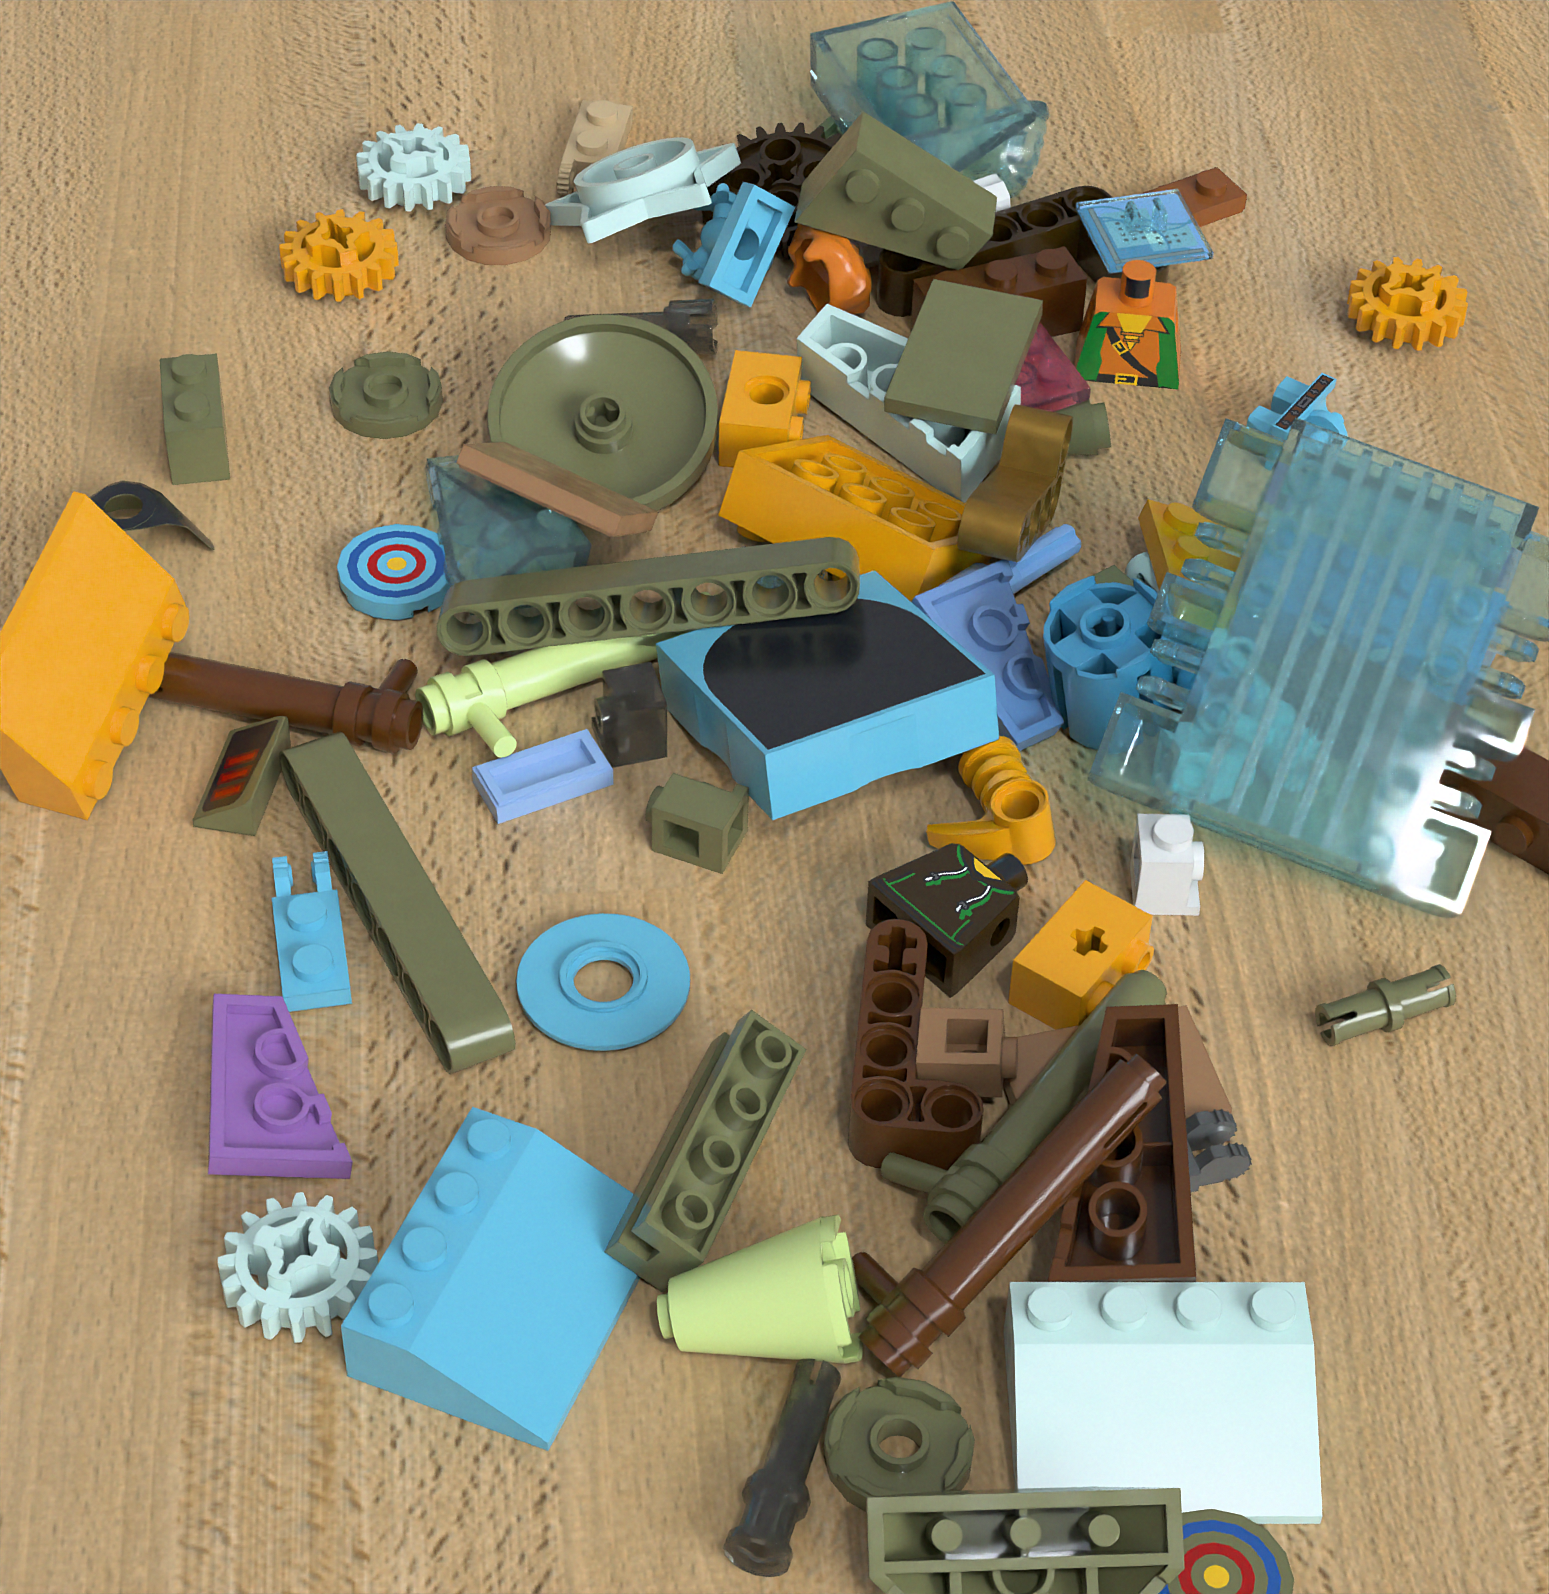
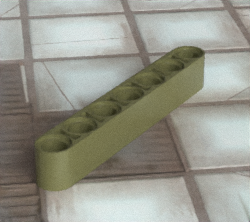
(670, 576)
(397, 903)

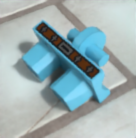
(1299, 401)

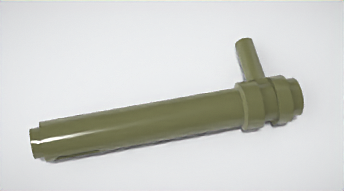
(1056, 1090)

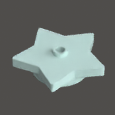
(642, 185)

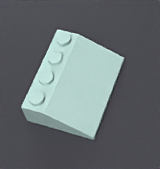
(1167, 1391)

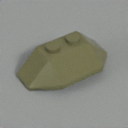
(1026, 1541)

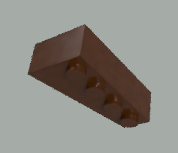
(1136, 1207)

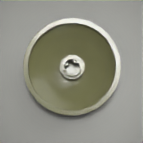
(610, 405)

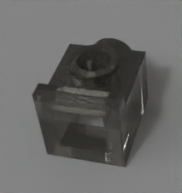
(631, 716)

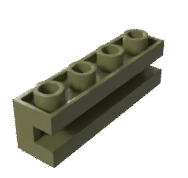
(706, 1151)

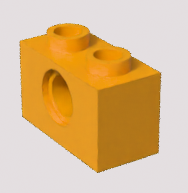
(762, 403)

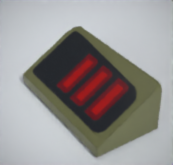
(244, 777)

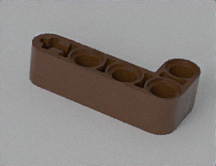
(887, 1102)

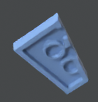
(991, 626)

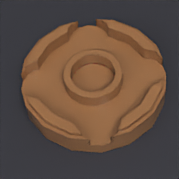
(498, 226)

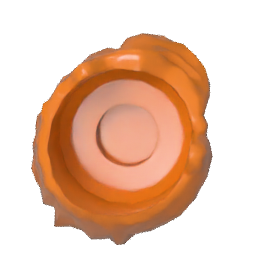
(829, 270)

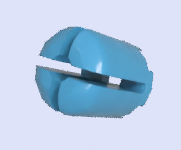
(1098, 648)

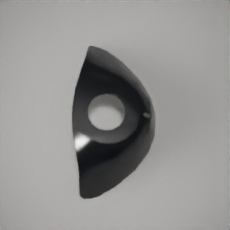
(155, 507)

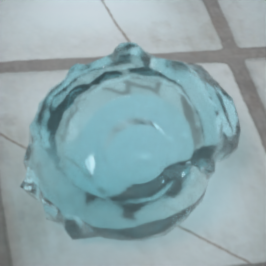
(1017, 156)

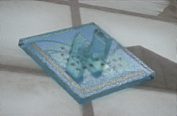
(1144, 228)

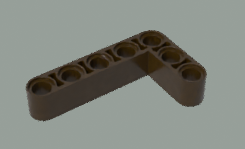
(1017, 232)

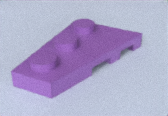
(264, 1098)

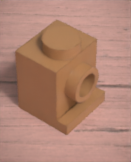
(966, 1048)

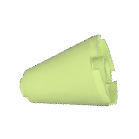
(770, 1299)

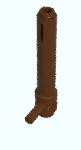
(357, 709)
(935, 1298)

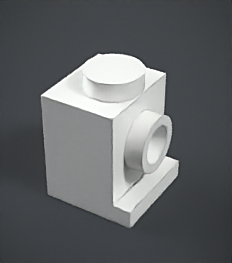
(1166, 865)

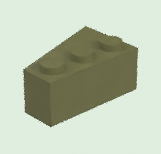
(896, 198)

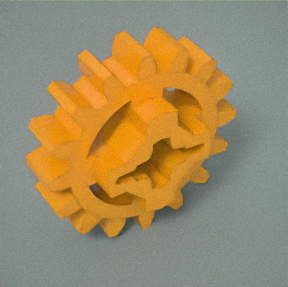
(339, 255)
(1404, 303)

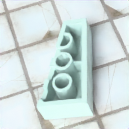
(850, 374)

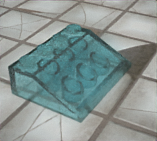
(923, 79)

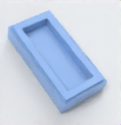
(542, 776)

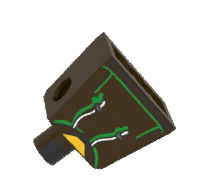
(959, 906)

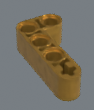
(1023, 491)

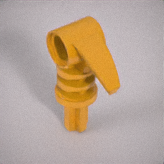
(1014, 808)

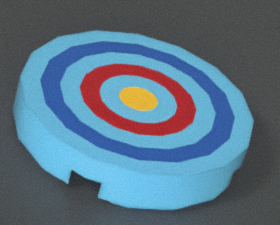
(393, 571)

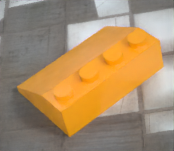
(837, 491)
(82, 659)

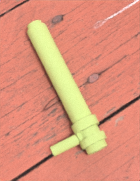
(490, 689)

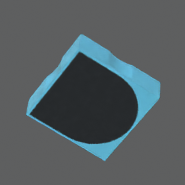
(828, 697)

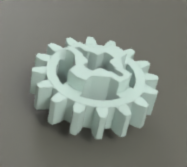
(413, 167)
(297, 1266)

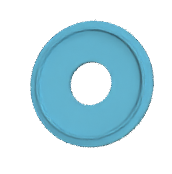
(645, 1011)

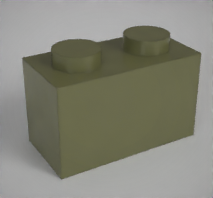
(194, 419)

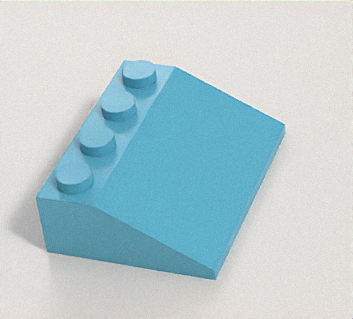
(496, 1284)

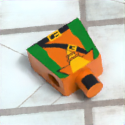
(1131, 331)

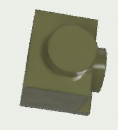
(698, 821)

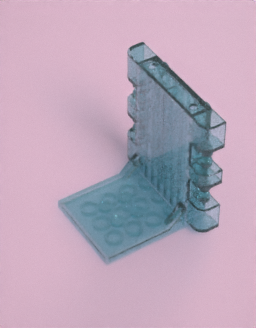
(1338, 662)

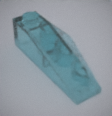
(496, 530)

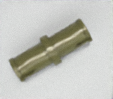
(1385, 1005)

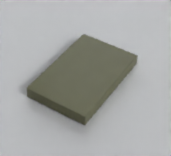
(963, 356)

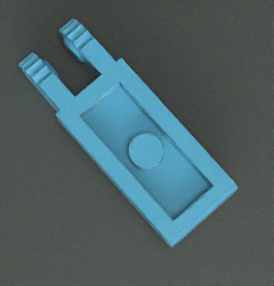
(310, 939)

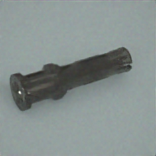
(778, 1492)

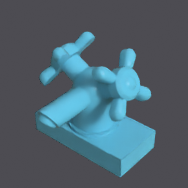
(737, 242)

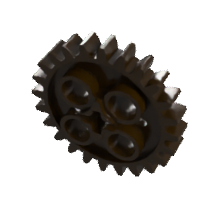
(777, 165)

